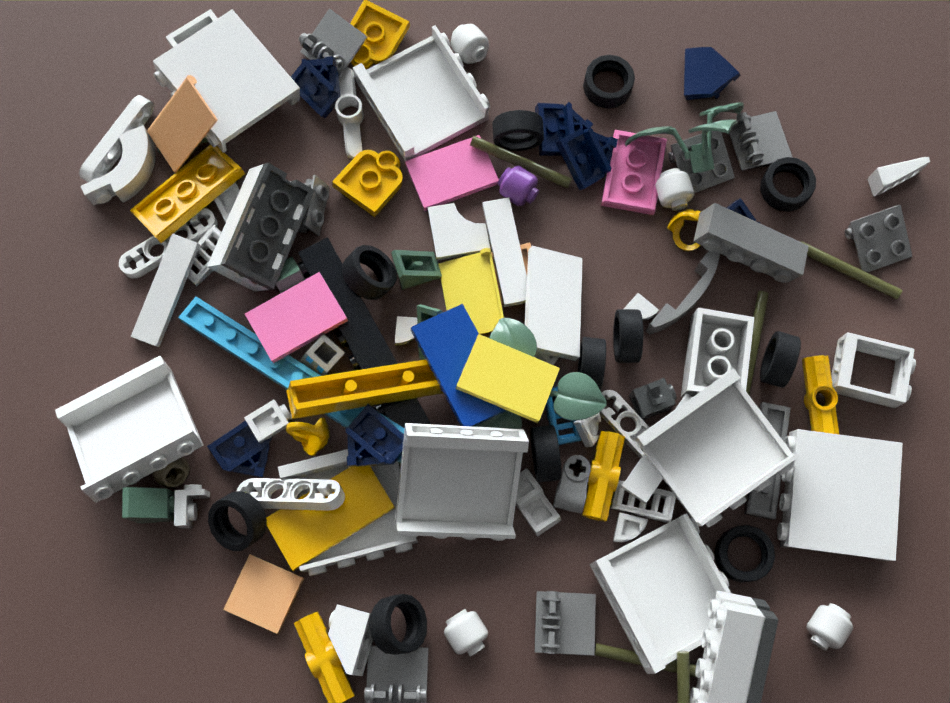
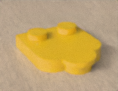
(383, 33)
(370, 179)

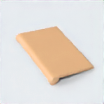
(182, 124)

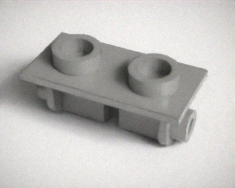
(314, 214)

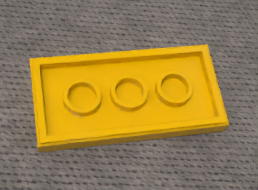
(187, 192)
(310, 533)

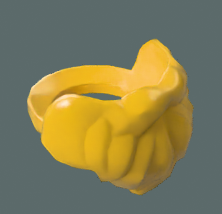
(677, 223)
(311, 436)

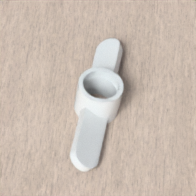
(350, 123)

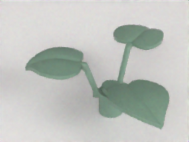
(701, 153)
(576, 394)

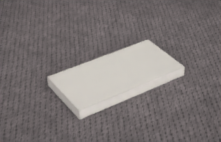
(554, 302)

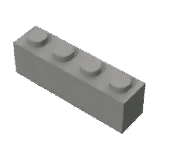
(750, 243)

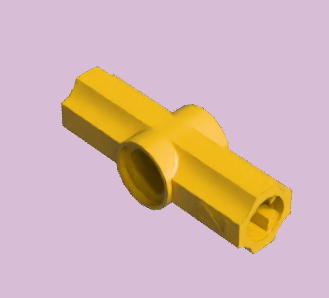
(818, 379)
(603, 476)
(323, 659)

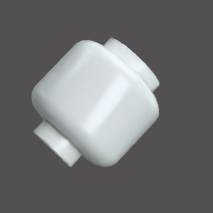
(469, 43)
(674, 189)
(829, 627)
(466, 632)

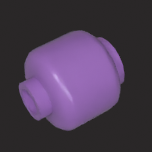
(518, 185)

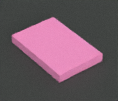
(451, 173)
(634, 173)
(296, 317)

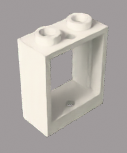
(843, 366)

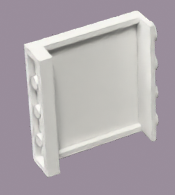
(232, 76)
(423, 95)
(129, 428)
(716, 450)
(459, 481)
(841, 495)
(367, 542)
(662, 590)

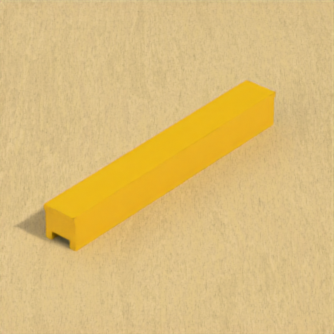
(360, 388)

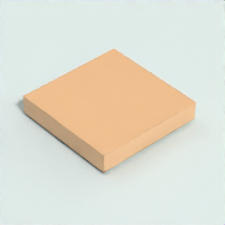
(263, 594)

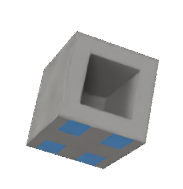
(322, 355)

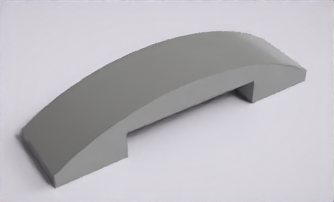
(669, 315)

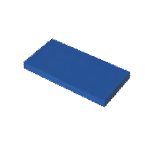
(446, 345)

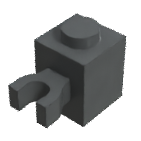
(653, 398)

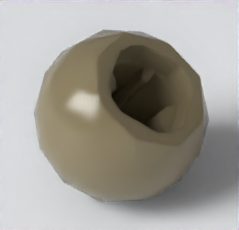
(173, 474)

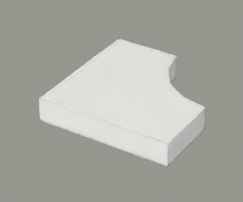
(454, 234)

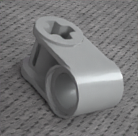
(572, 490)

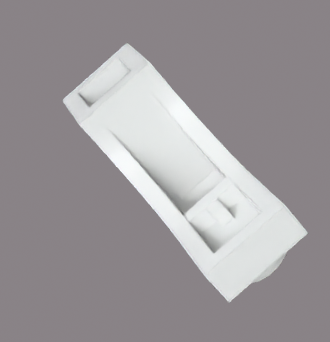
(129, 174)

